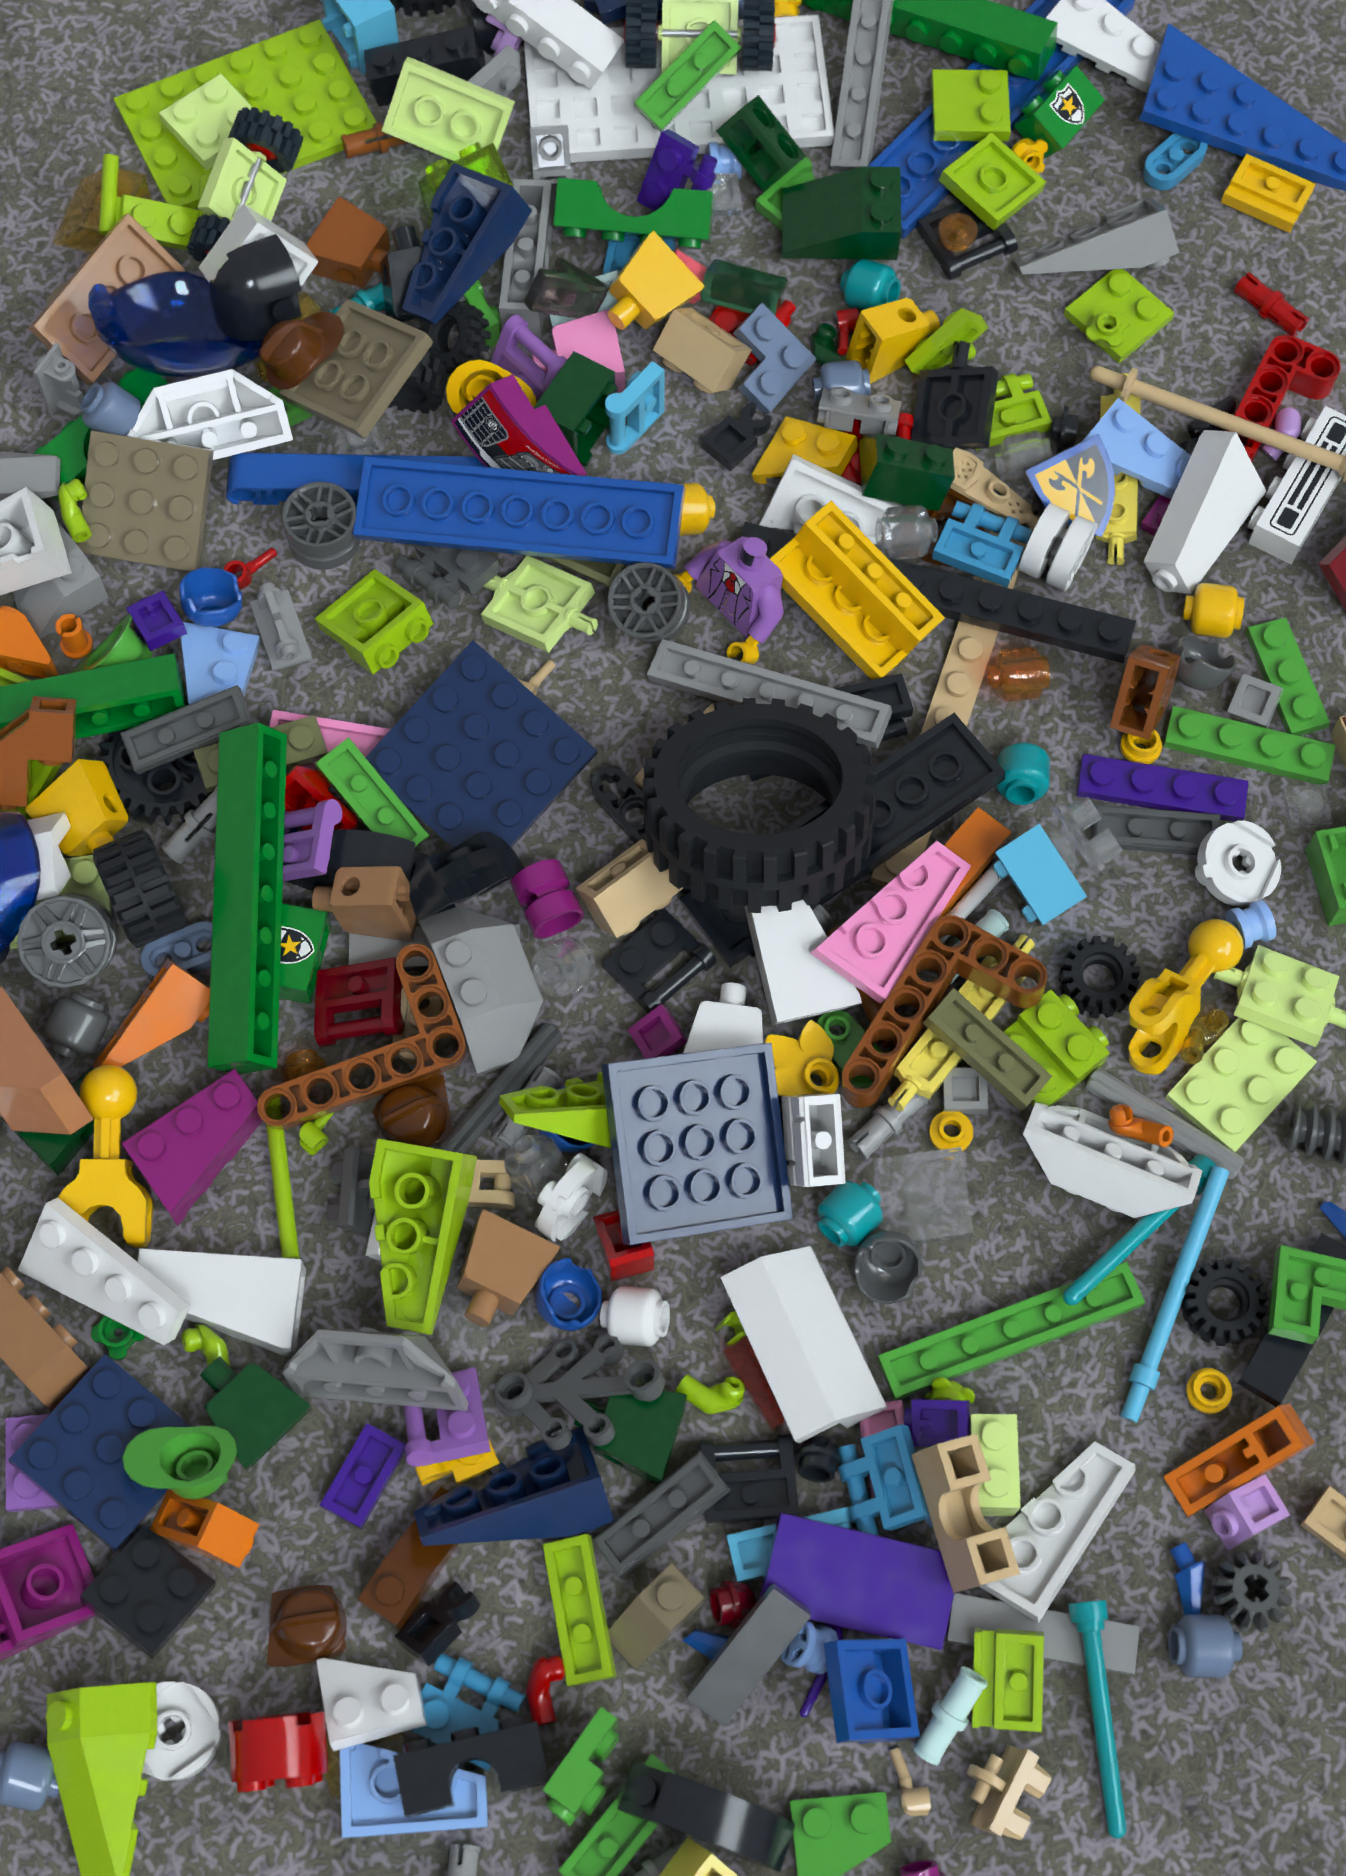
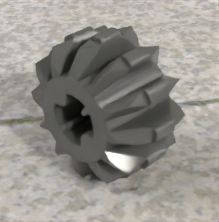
(1234, 1589)

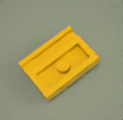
(1268, 193)

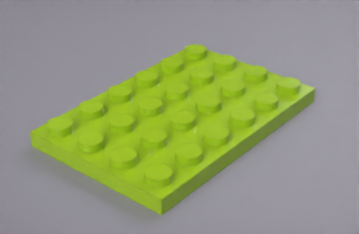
(287, 74)

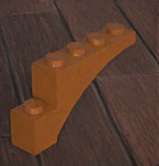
(40, 733)

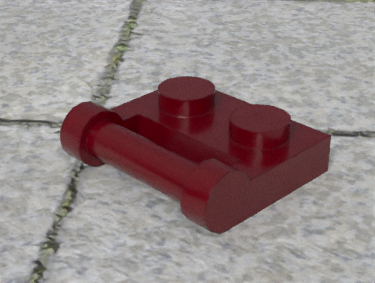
(354, 989)

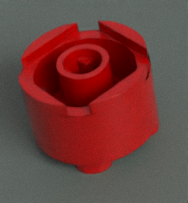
(278, 1748)

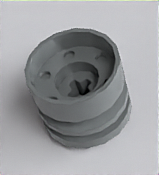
(75, 915)

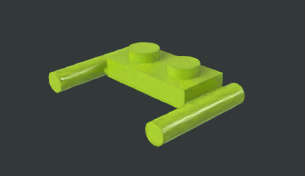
(165, 222)

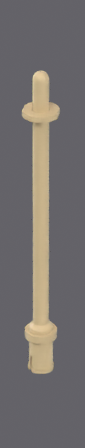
(1131, 386)

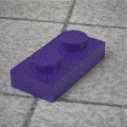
(363, 1476)

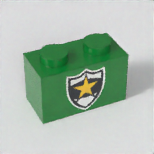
(1059, 110)
(302, 951)

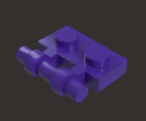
(671, 167)

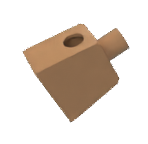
(369, 902)
(501, 1267)

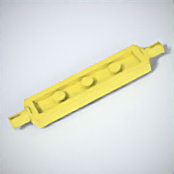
(1124, 517)
(930, 1058)

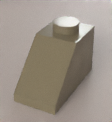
(654, 1616)

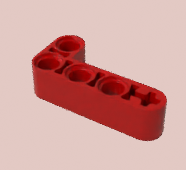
(1297, 372)

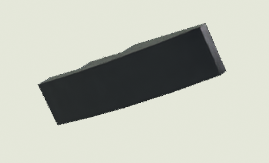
(1279, 1359)

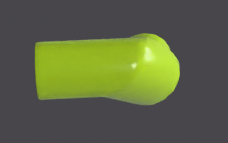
(71, 514)
(206, 1341)
(714, 1398)

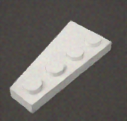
(1106, 38)
(96, 1272)
(1058, 1528)

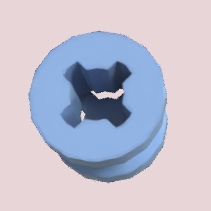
(726, 159)
(1253, 922)
(808, 1648)

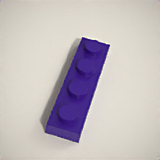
(1161, 787)

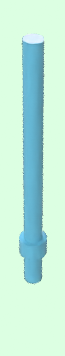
(1145, 1374)

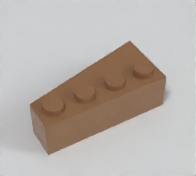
(33, 1349)

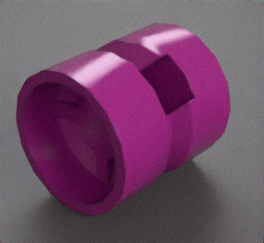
(545, 895)

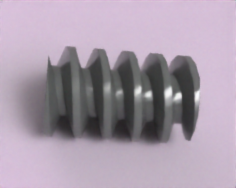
(1318, 1129)

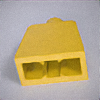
(651, 285)
(889, 335)
(89, 803)

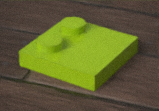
(970, 105)
(992, 181)
(1121, 294)

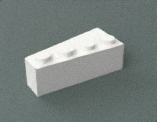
(29, 543)

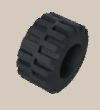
(139, 888)

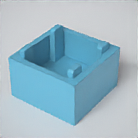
(360, 26)
(1038, 875)

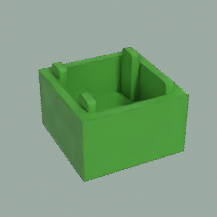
(1328, 866)

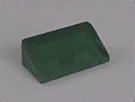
(742, 287)

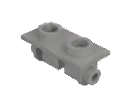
(58, 382)
(841, 406)
(279, 627)

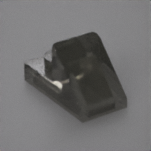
(565, 291)

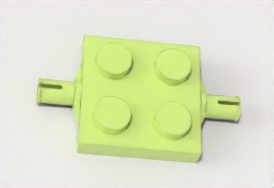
(539, 604)
(1285, 995)

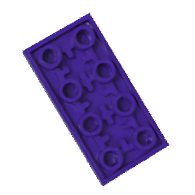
(861, 1580)

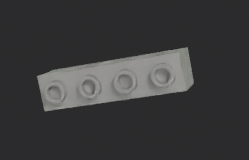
(528, 252)

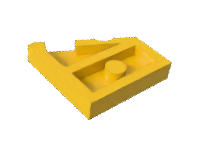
(808, 441)

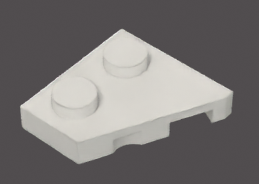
(367, 1702)

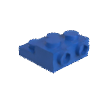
(871, 1690)

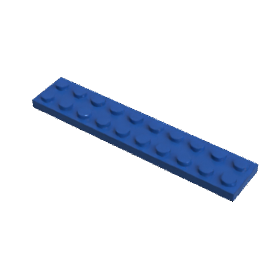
(924, 160)

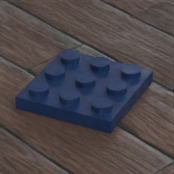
(81, 1449)

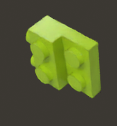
(376, 621)
(1059, 1044)

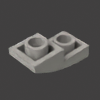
(550, 154)

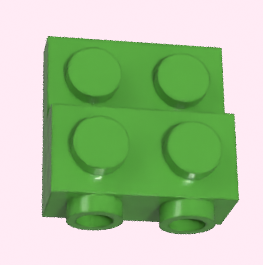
(577, 1781)

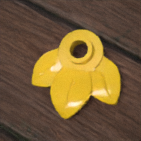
(802, 1057)

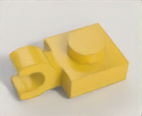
(462, 1468)

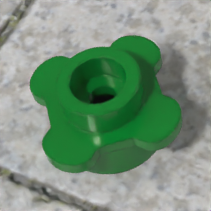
(117, 1346)

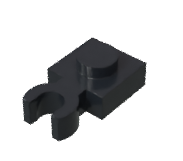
(735, 440)
(436, 1627)

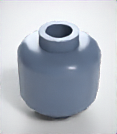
(842, 374)
(110, 409)
(1204, 1646)
(26, 1776)

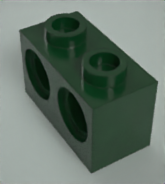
(760, 143)

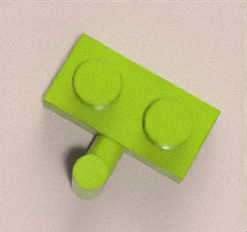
(938, 348)

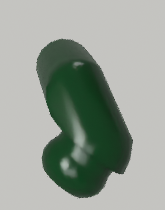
(824, 346)

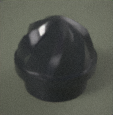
(818, 1459)

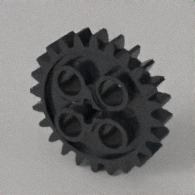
(141, 790)

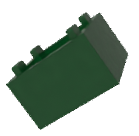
(578, 402)

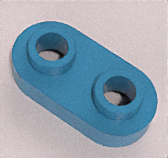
(1172, 160)

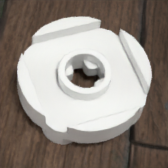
(1217, 870)
(565, 1200)
(200, 1737)

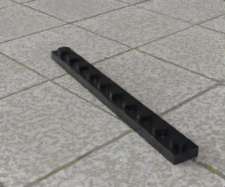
(1001, 607)

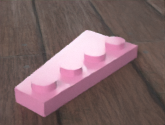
(890, 927)

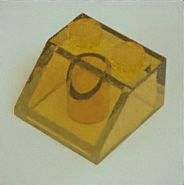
(81, 221)

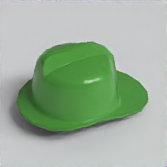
(119, 647)
(181, 1459)

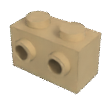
(701, 350)
(626, 891)

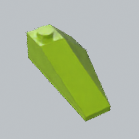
(572, 1112)
(419, 1219)
(98, 1761)

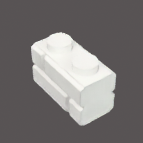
(813, 1139)

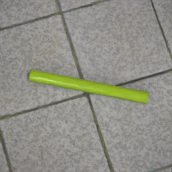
(282, 1185)

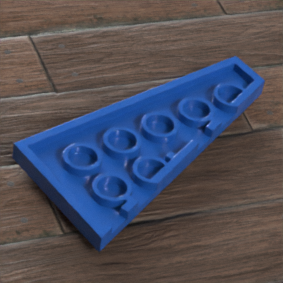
(1220, 106)

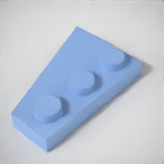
(1141, 449)
(216, 660)
(374, 1804)

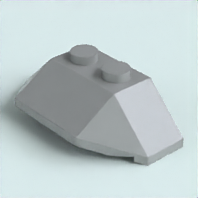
(486, 983)
(374, 1369)

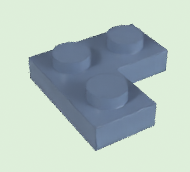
(780, 356)

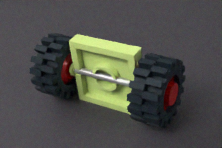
(687, 20)
(245, 175)

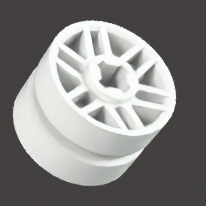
(1057, 547)

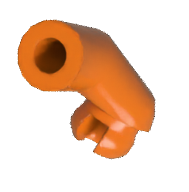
(1126, 1125)

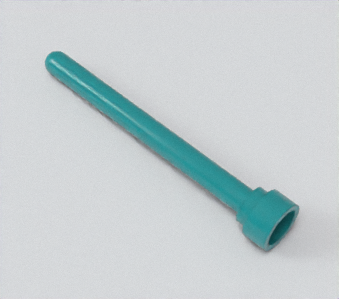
(1129, 1242)
(1090, 1620)

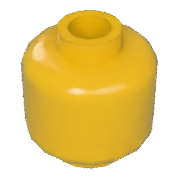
(697, 510)
(1214, 610)

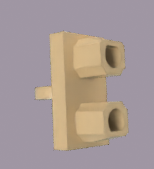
(1000, 1788)

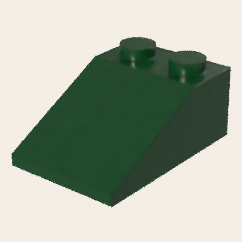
(844, 216)

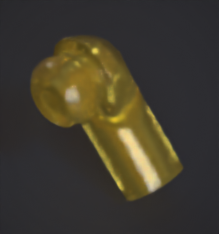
(1203, 1033)

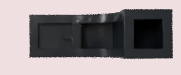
(365, 849)
(707, 1815)

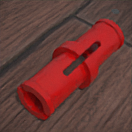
(1271, 304)

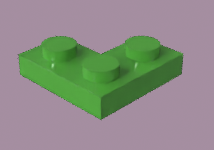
(1299, 1288)

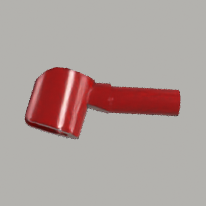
(846, 324)
(250, 567)

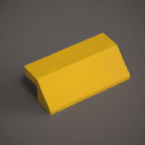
(854, 592)

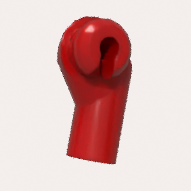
(538, 1688)

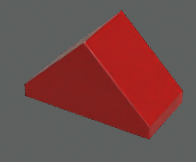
(621, 1259)

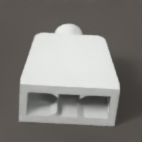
(725, 1022)

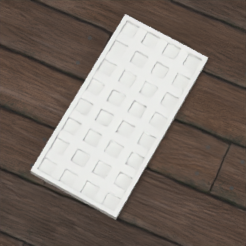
(609, 126)

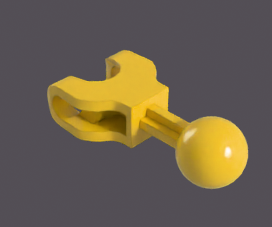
(1174, 999)
(106, 1179)

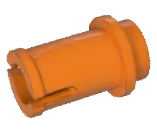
(74, 640)

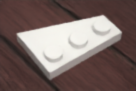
(809, 488)

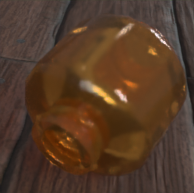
(1019, 674)

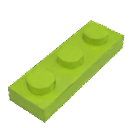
(579, 1611)

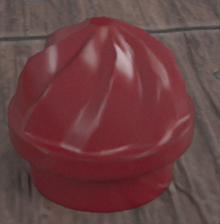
(731, 1603)

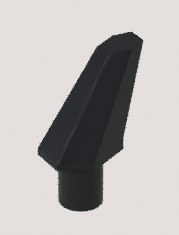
(1196, 428)

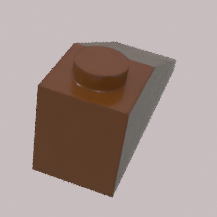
(405, 1576)

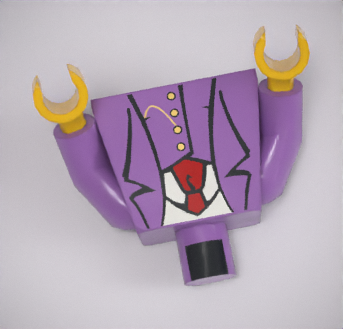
(742, 587)

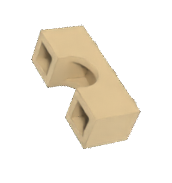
(951, 1484)

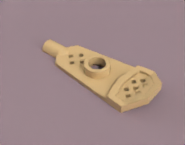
(978, 484)

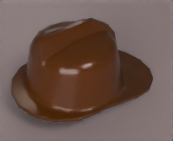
(298, 347)
(416, 1113)
(305, 1626)

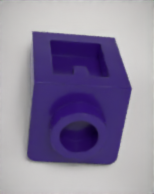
(156, 620)
(937, 1420)

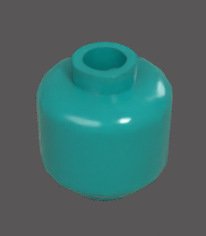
(869, 285)
(1025, 773)
(850, 1214)

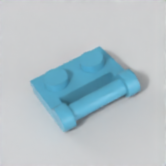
(642, 405)

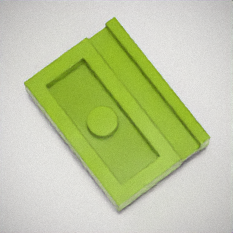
(1014, 1674)

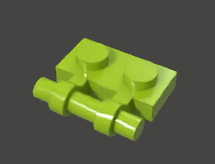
(1018, 411)

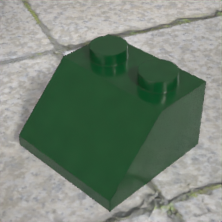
(905, 470)

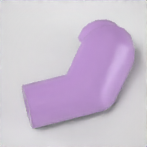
(1287, 422)

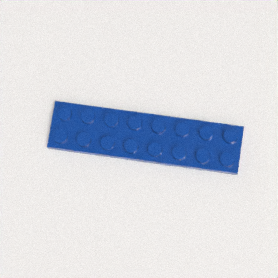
(519, 512)

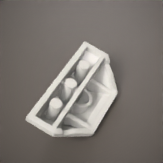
(214, 413)
(1110, 1169)

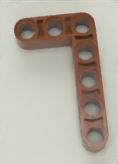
(925, 996)
(380, 1059)

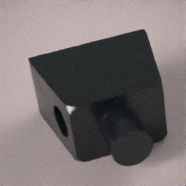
(397, 272)

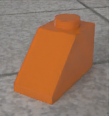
(21, 647)
(205, 1528)

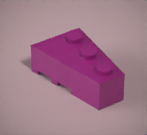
(194, 1142)

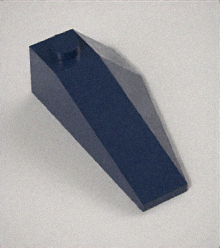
(468, 232)
(532, 1499)

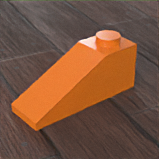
(161, 1013)
(1239, 1459)

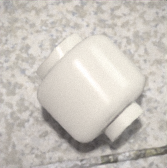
(635, 1316)

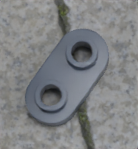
(181, 947)

